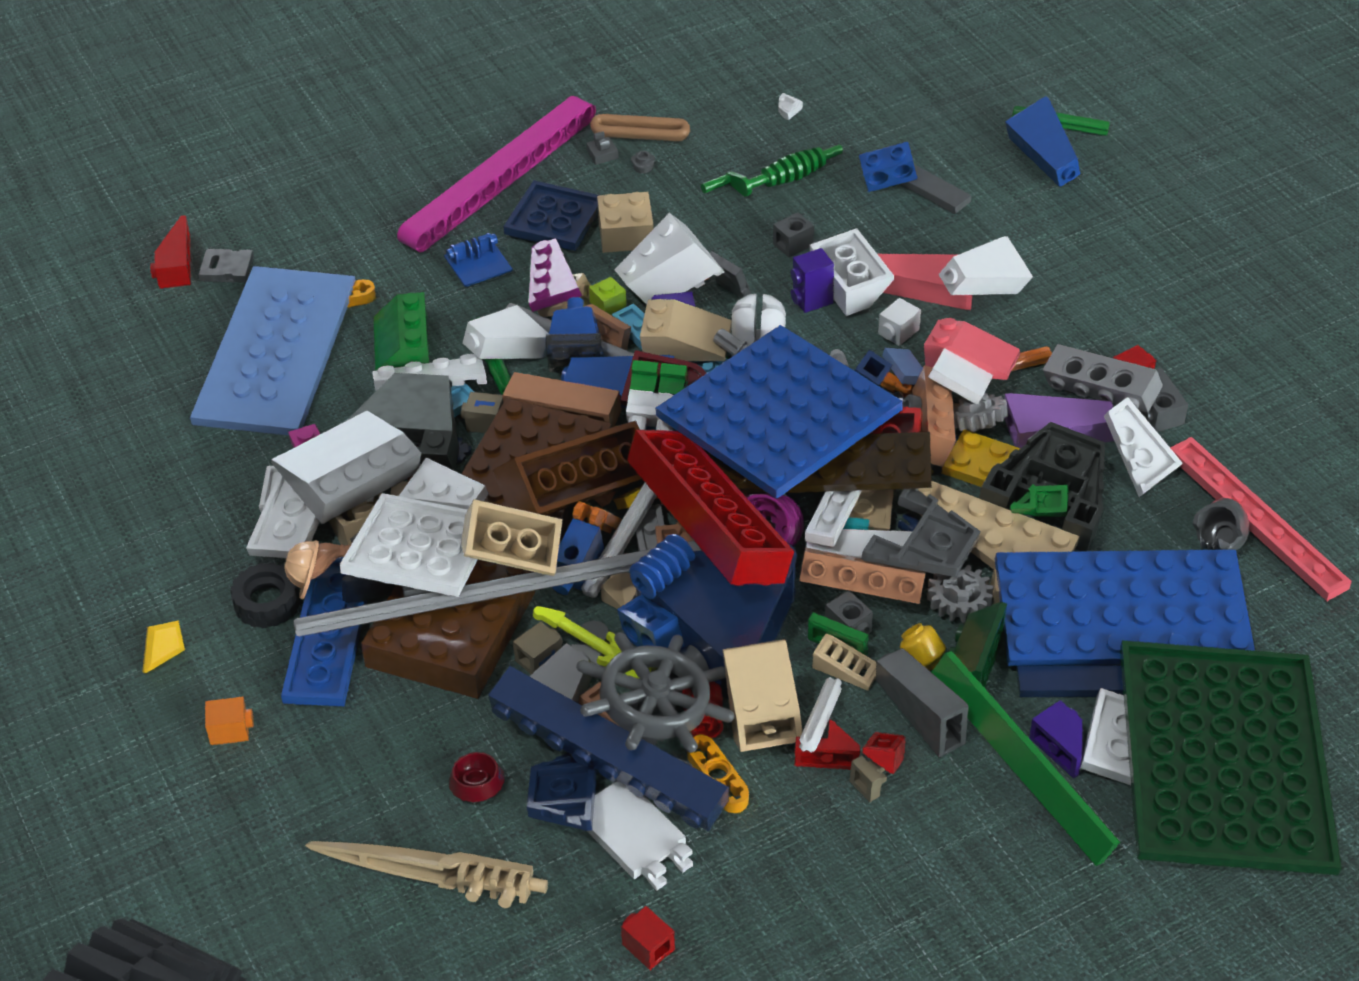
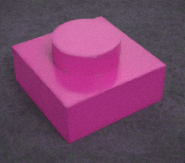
(303, 434)

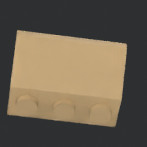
(511, 537)

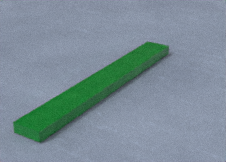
(1028, 761)

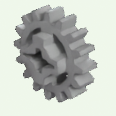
(981, 415)
(960, 594)

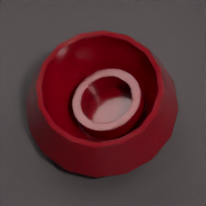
(476, 777)

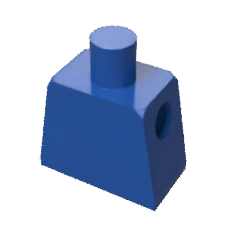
(574, 319)
(580, 544)

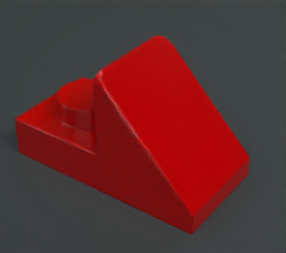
(832, 753)

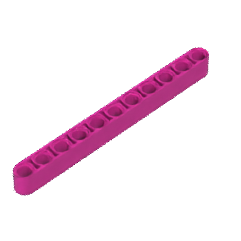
(495, 174)

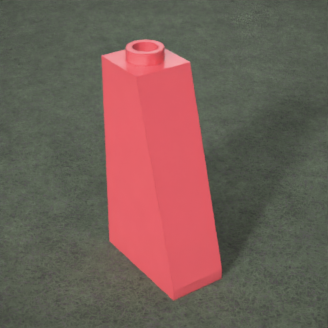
(918, 279)

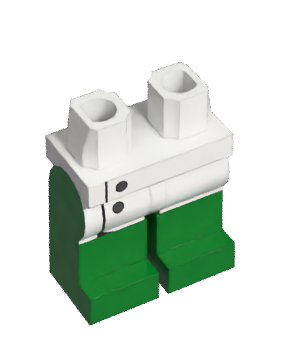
(644, 387)

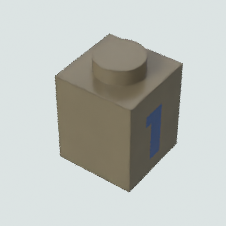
(480, 411)
(536, 647)

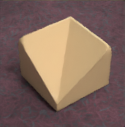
(618, 590)

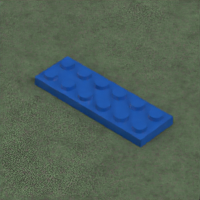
(322, 661)

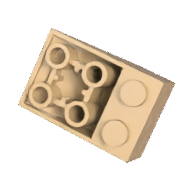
(762, 695)

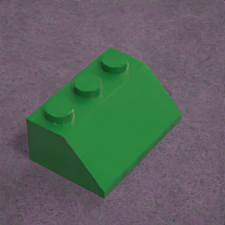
(402, 331)

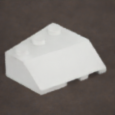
(667, 261)

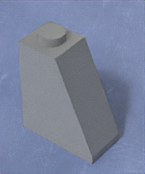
(561, 673)

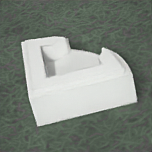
(789, 106)

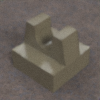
(867, 777)

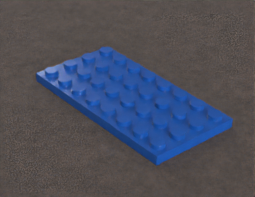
(1087, 602)

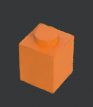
(228, 720)

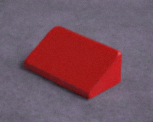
(886, 750)

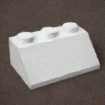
(858, 271)

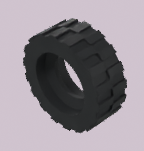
(269, 613)

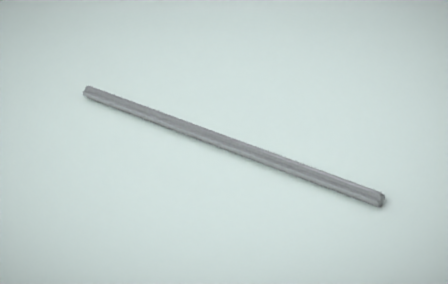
(469, 594)

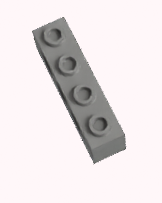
(1102, 377)

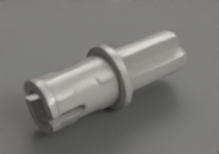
(729, 342)

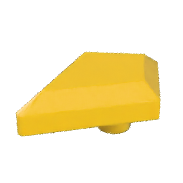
(162, 644)

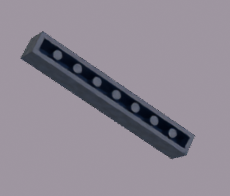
(602, 745)

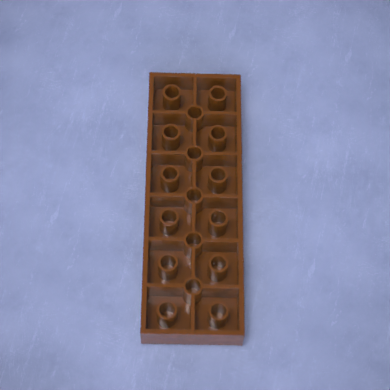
(463, 643)

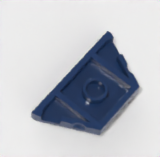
(562, 792)

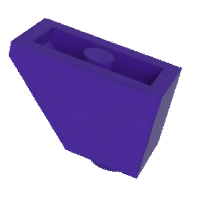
(1059, 736)

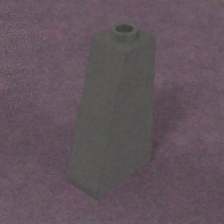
(924, 700)

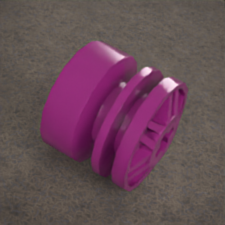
(782, 512)

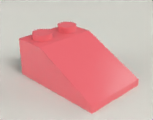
(972, 345)

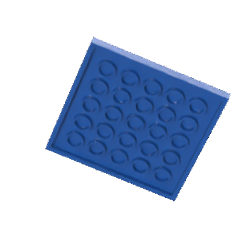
(779, 410)

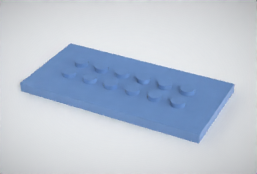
(274, 351)

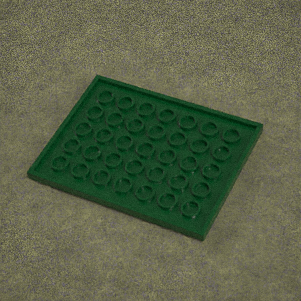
(1227, 758)

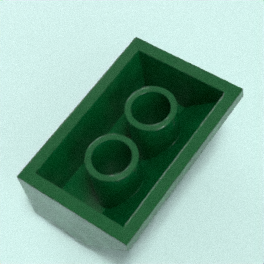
(981, 640)

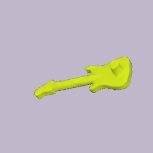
(557, 619)

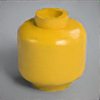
(923, 645)

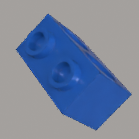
(888, 166)
(648, 623)

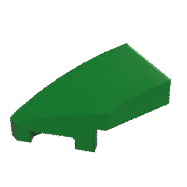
(1043, 501)

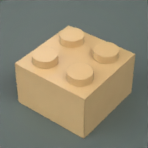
(624, 220)

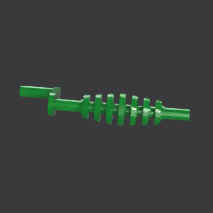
(784, 170)

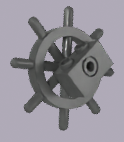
(652, 705)

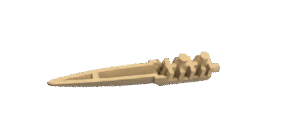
(446, 870)

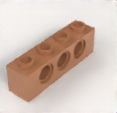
(861, 576)

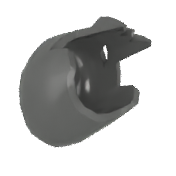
(1222, 525)

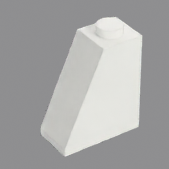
(506, 336)

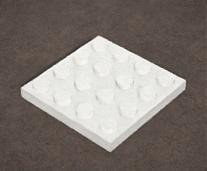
(411, 546)

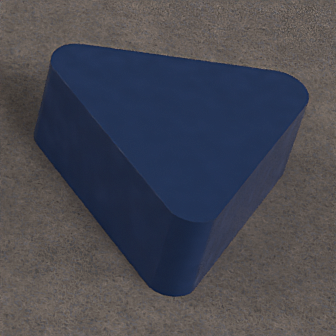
(724, 615)

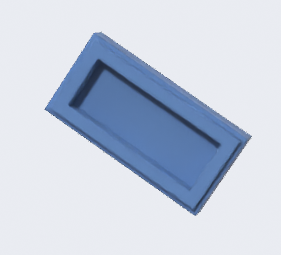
(904, 364)

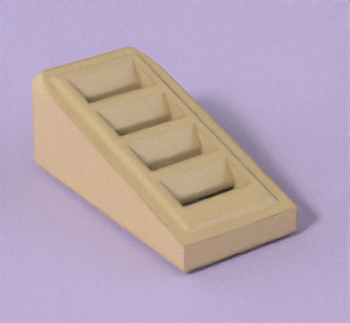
(839, 650)

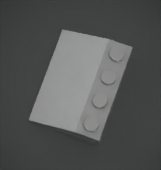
(348, 465)

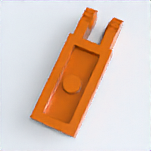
(596, 517)

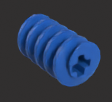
(661, 565)

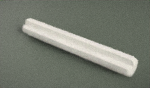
(820, 714)

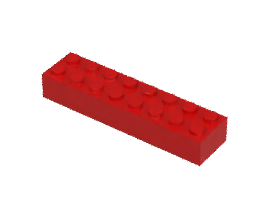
(710, 508)

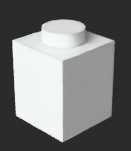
(899, 321)

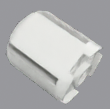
(745, 317)

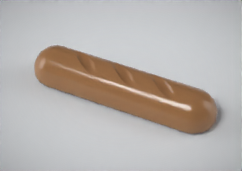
(640, 127)

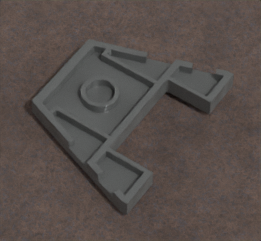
(936, 544)

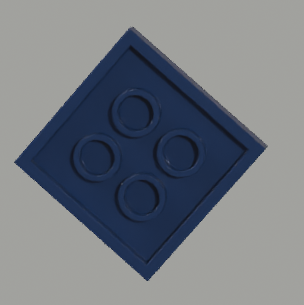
(553, 213)

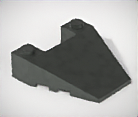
(422, 410)
(1055, 458)

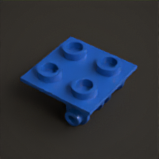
(478, 261)

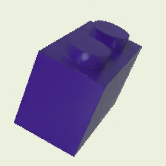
(812, 280)

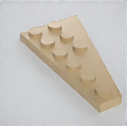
(1000, 527)

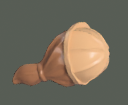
(311, 560)

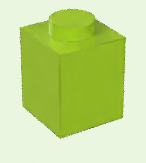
(608, 296)

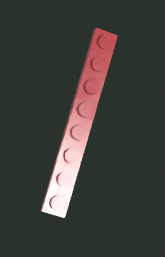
(1263, 521)

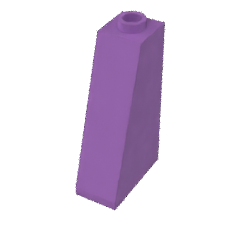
(1032, 412)

